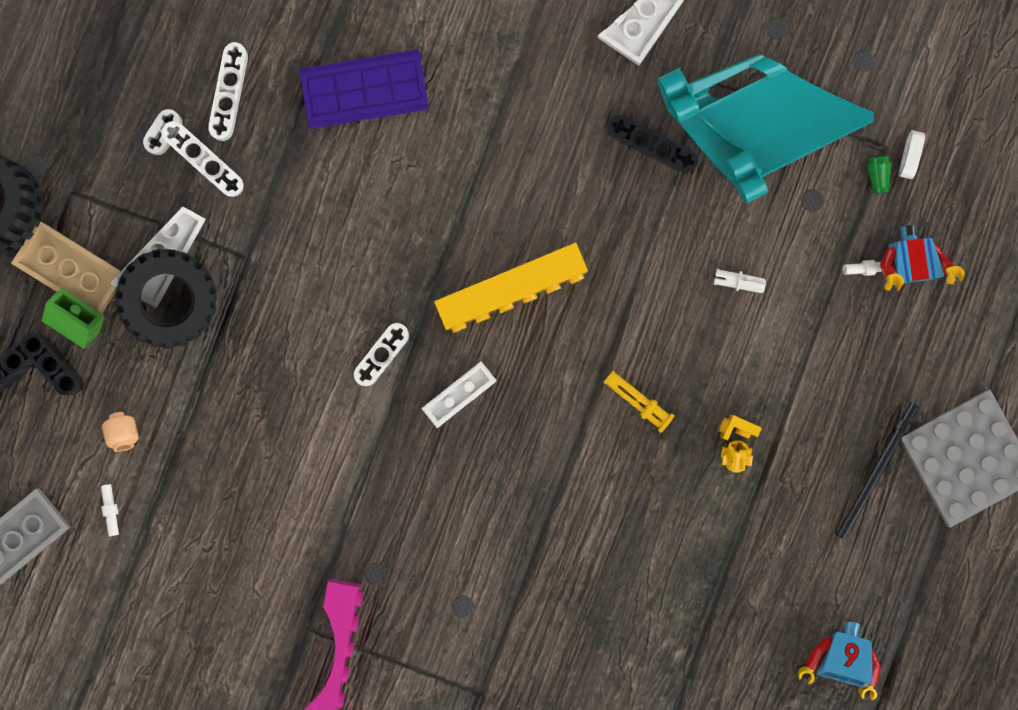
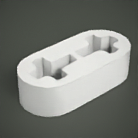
(156, 130)
(911, 154)

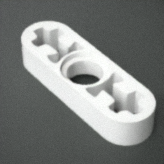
(374, 373)

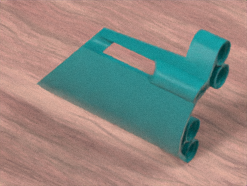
(759, 124)

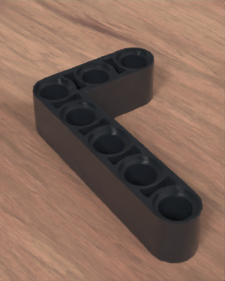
(40, 360)

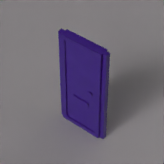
(364, 89)

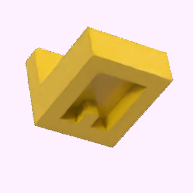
(743, 427)

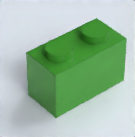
(72, 318)

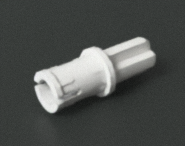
(740, 281)

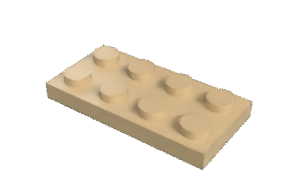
(68, 266)

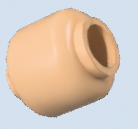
(120, 432)

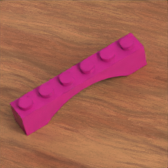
(340, 606)

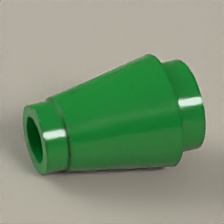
(879, 172)

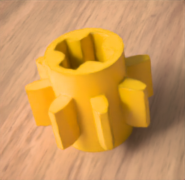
(736, 456)

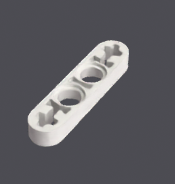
(224, 91)
(204, 157)

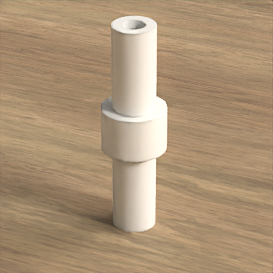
(867, 267)
(109, 510)

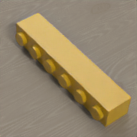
(510, 287)

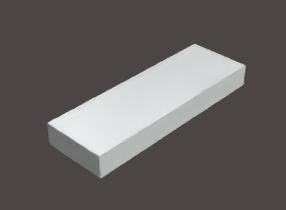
(459, 394)

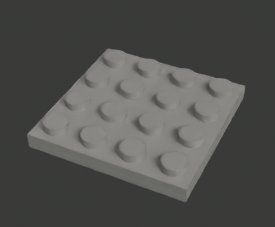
(966, 457)

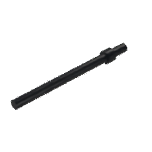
(901, 427)

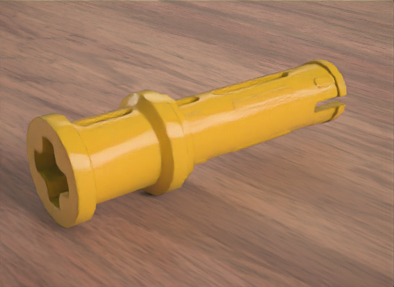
(652, 411)

